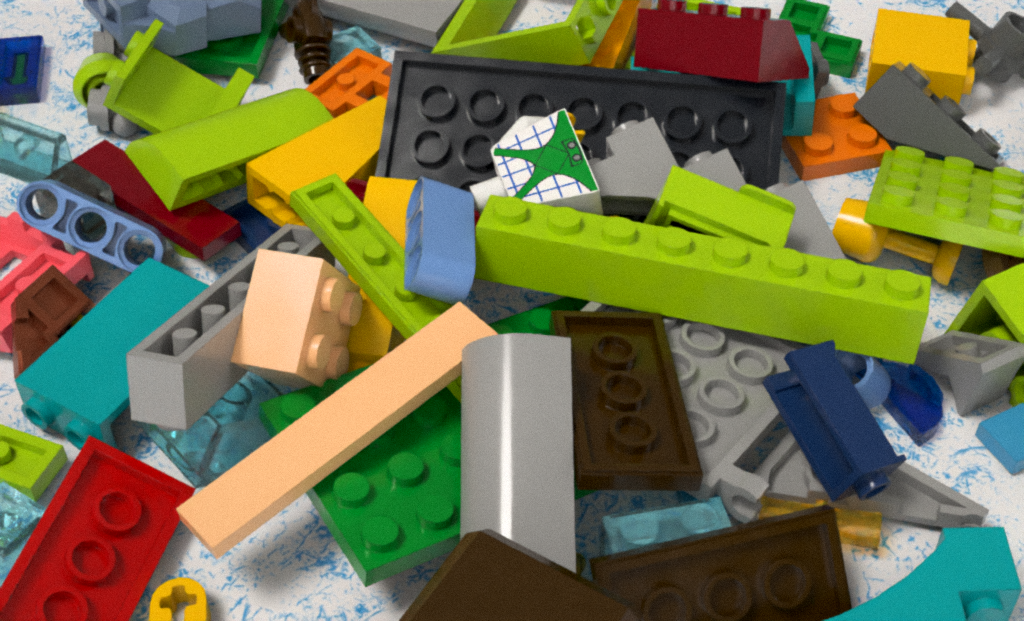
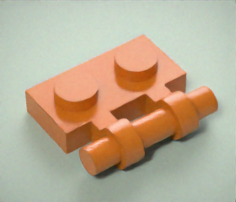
(352, 82)

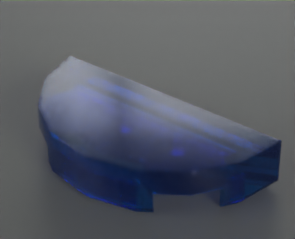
(913, 400)

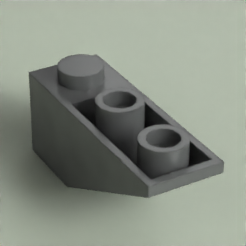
(915, 116)

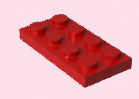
(95, 541)

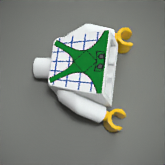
(542, 165)

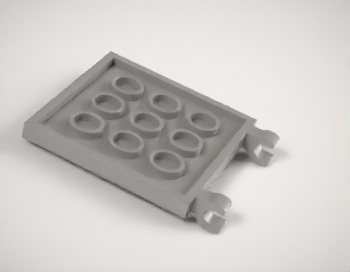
(724, 402)

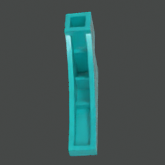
(962, 580)

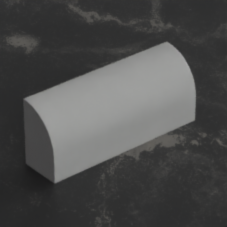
(407, 19)
(519, 442)

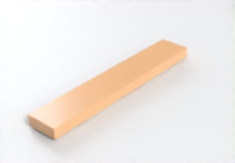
(331, 432)

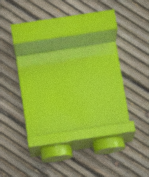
(162, 91)

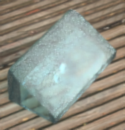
(30, 150)

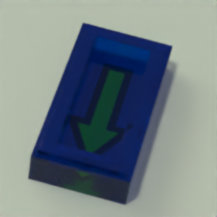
(21, 69)

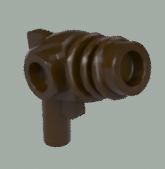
(310, 38)

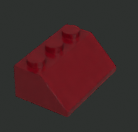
(718, 43)

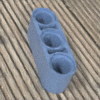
(67, 220)
(439, 242)

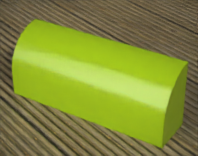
(214, 150)

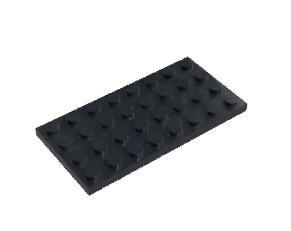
(455, 108)

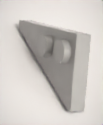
(909, 498)

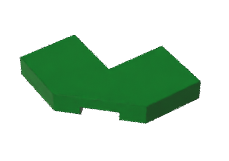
(810, 19)

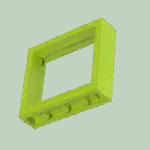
(478, 22)

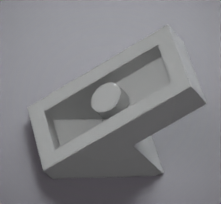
(974, 363)

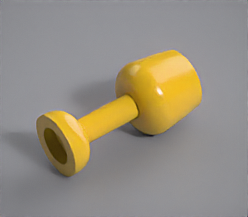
(867, 242)

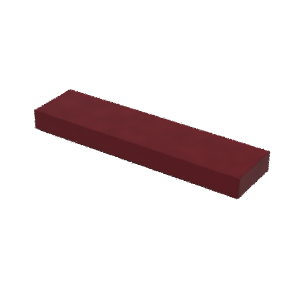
(195, 227)

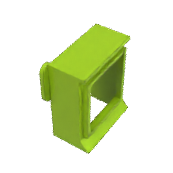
(722, 212)

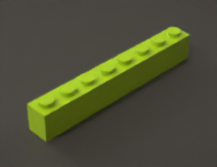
(703, 278)

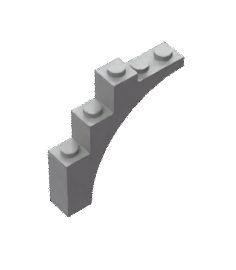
(641, 161)

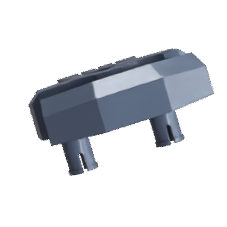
(186, 22)

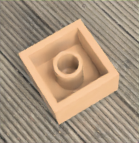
(296, 320)

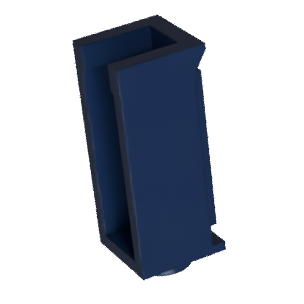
(832, 424)

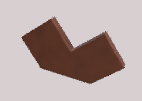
(42, 315)

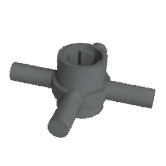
(999, 48)

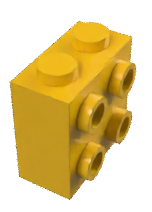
(931, 42)

